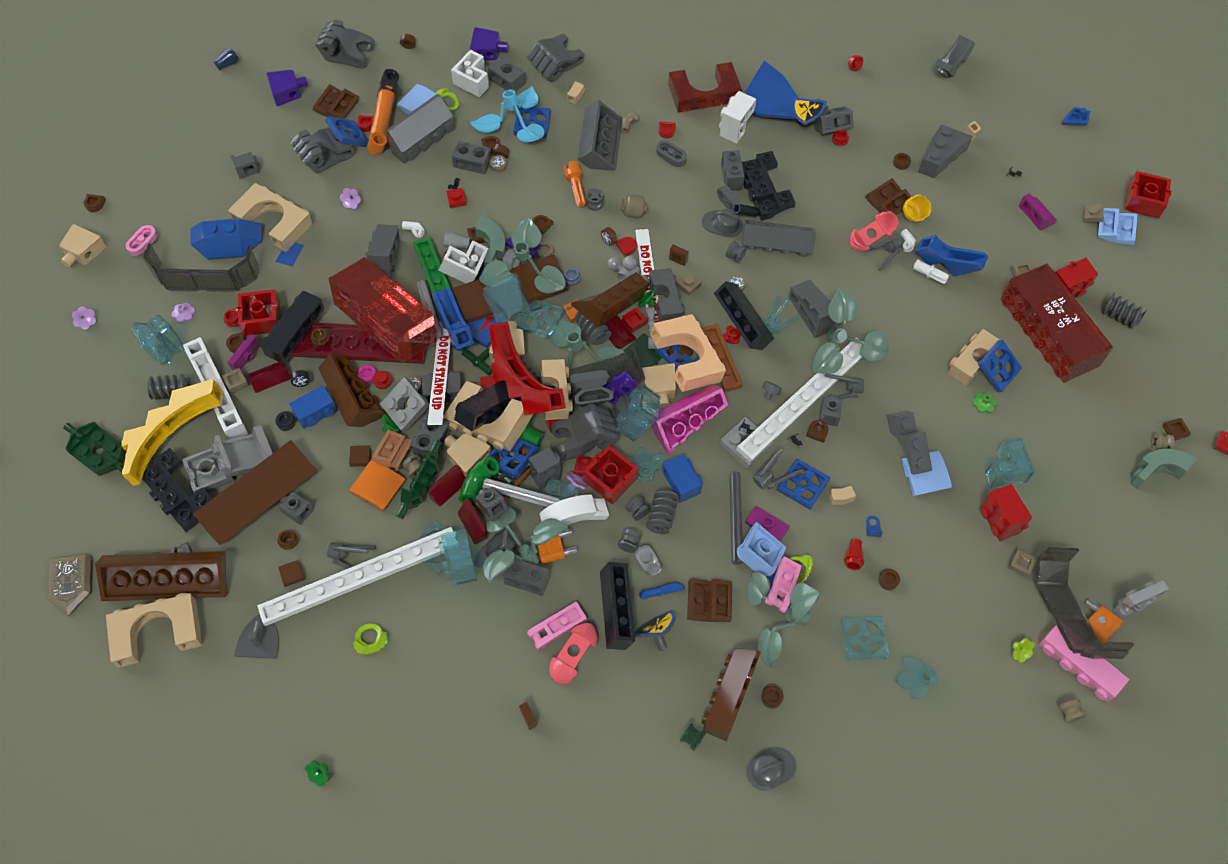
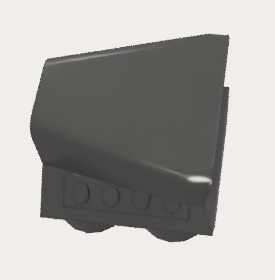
(590, 388)

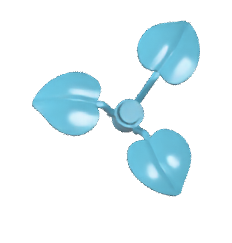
(526, 100)

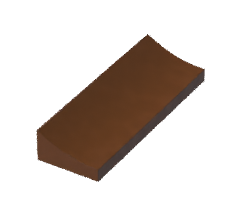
(474, 305)
(254, 492)
(161, 575)

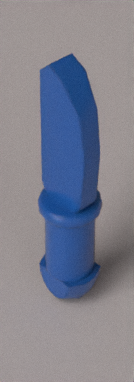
(664, 589)

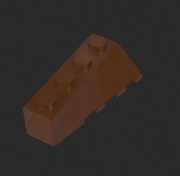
(613, 301)
(350, 392)
(730, 693)

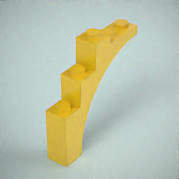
(162, 422)

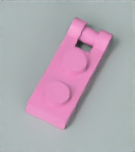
(783, 584)
(557, 625)

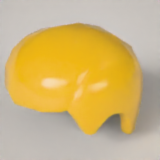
(917, 208)

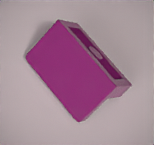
(1037, 212)

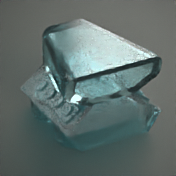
(506, 299)
(157, 339)

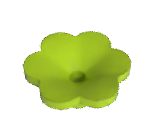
(1023, 650)

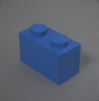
(313, 407)
(682, 477)

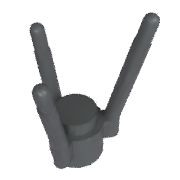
(891, 244)
(854, 385)
(764, 477)
(339, 551)

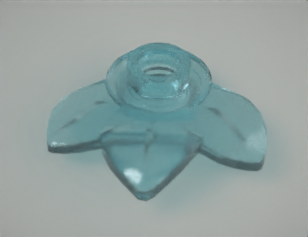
(646, 462)
(565, 490)
(913, 678)

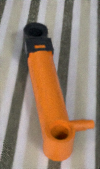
(383, 110)

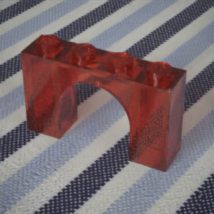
(688, 98)

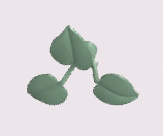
(524, 237)
(840, 309)
(570, 335)
(500, 560)
(802, 599)

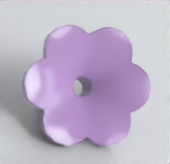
(348, 201)
(183, 312)
(86, 321)
(576, 480)

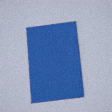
(291, 255)

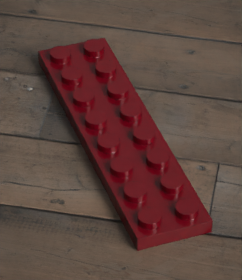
(348, 341)

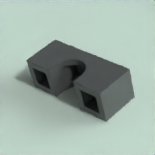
(665, 284)

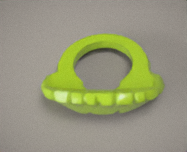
(445, 93)
(807, 561)
(362, 648)

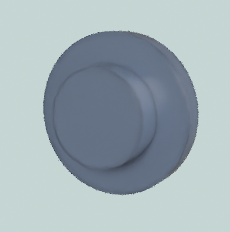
(571, 276)

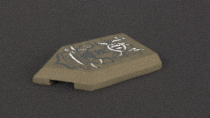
(69, 581)

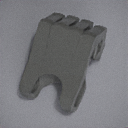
(343, 44)
(552, 57)
(321, 149)
(585, 430)

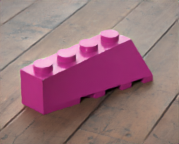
(687, 415)

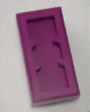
(244, 353)
(767, 521)

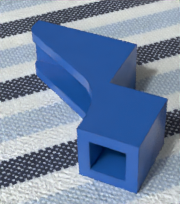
(956, 260)
(452, 319)

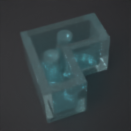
(640, 414)
(1012, 467)
(458, 562)

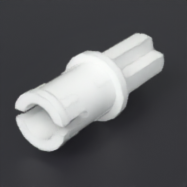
(930, 271)

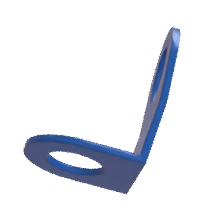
(873, 530)

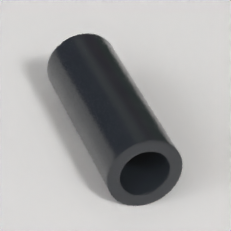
(745, 210)

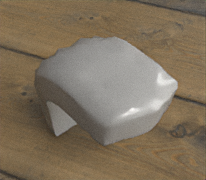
(648, 560)

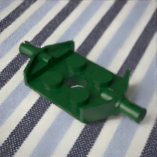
(89, 438)
(418, 486)

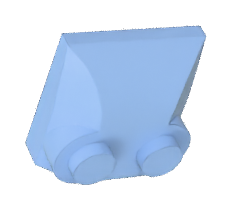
(761, 550)

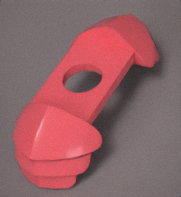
(883, 225)
(563, 666)

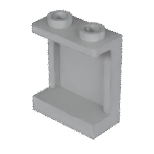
(241, 453)

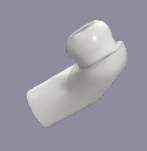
(415, 227)
(910, 241)

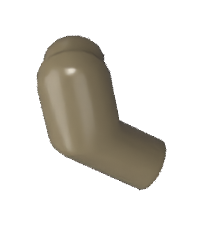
(631, 117)

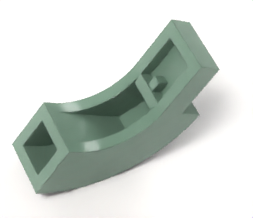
(493, 236)
(1163, 460)

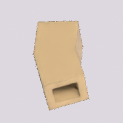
(575, 93)
(972, 129)
(842, 496)

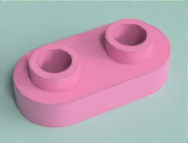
(139, 241)

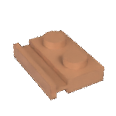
(392, 450)

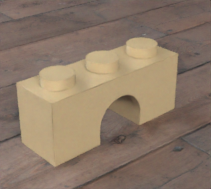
(965, 367)
(555, 374)

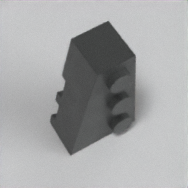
(943, 150)
(384, 248)
(812, 306)

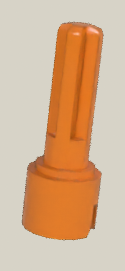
(574, 175)

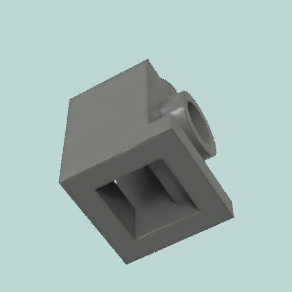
(245, 164)
(831, 410)
(488, 499)
(297, 512)

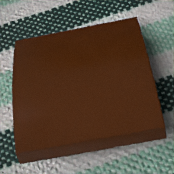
(335, 102)
(888, 197)
(709, 600)

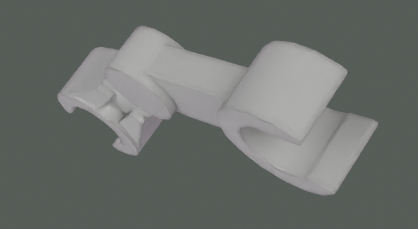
(650, 317)

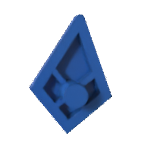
(1077, 116)

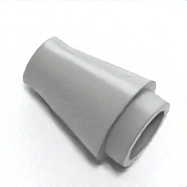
(455, 240)

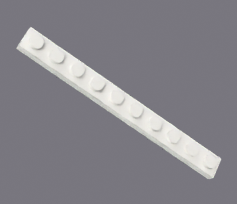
(796, 406)
(351, 578)

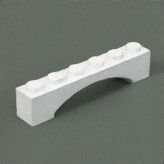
(207, 371)

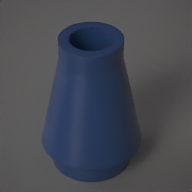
(227, 58)

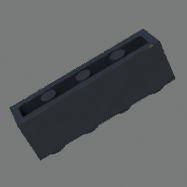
(743, 315)
(292, 326)
(483, 406)
(617, 606)

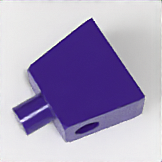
(487, 43)
(285, 86)

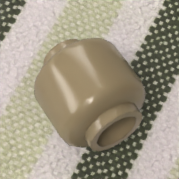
(633, 205)

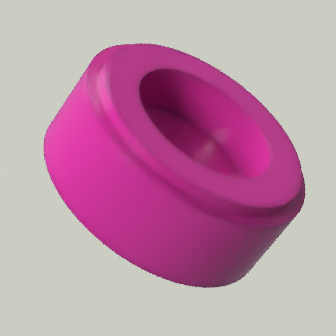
(366, 373)

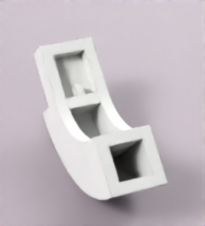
(576, 509)

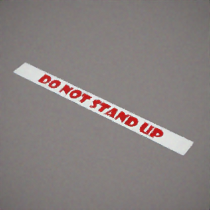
(646, 261)
(439, 379)

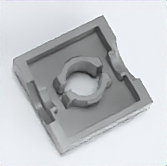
(394, 404)
(733, 439)
(195, 466)
(1139, 600)

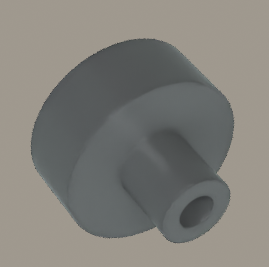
(771, 389)

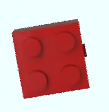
(1148, 194)
(1078, 276)
(258, 311)
(610, 474)
(1005, 512)

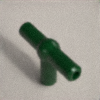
(478, 361)

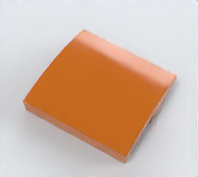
(377, 485)

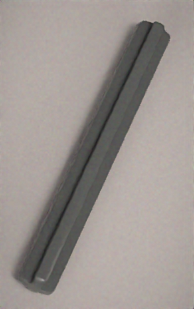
(735, 515)

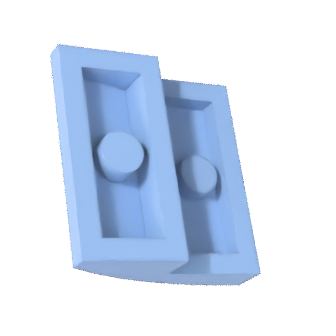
(414, 98)
(1118, 227)
(928, 481)

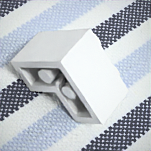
(470, 74)
(735, 116)
(464, 265)

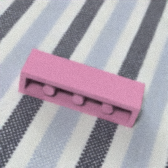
(1094, 673)

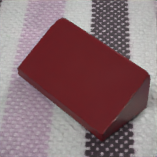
(620, 334)
(268, 376)
(447, 486)
(472, 522)

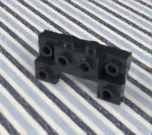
(761, 189)
(170, 493)

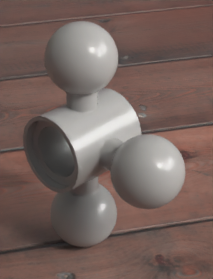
(629, 267)

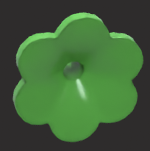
(984, 402)

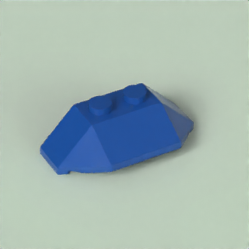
(225, 237)

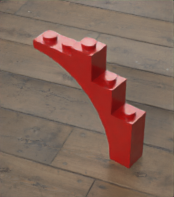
(520, 383)

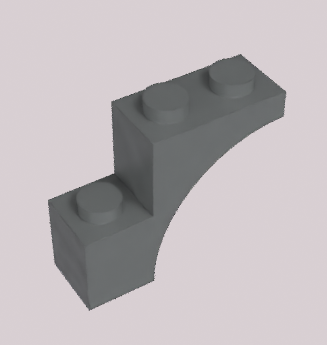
(952, 59)
(913, 442)

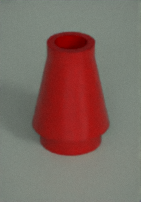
(854, 557)

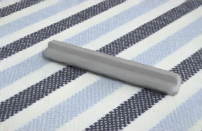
(428, 304)
(520, 493)

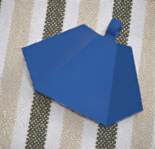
(772, 93)

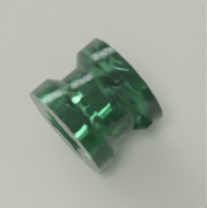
(693, 737)

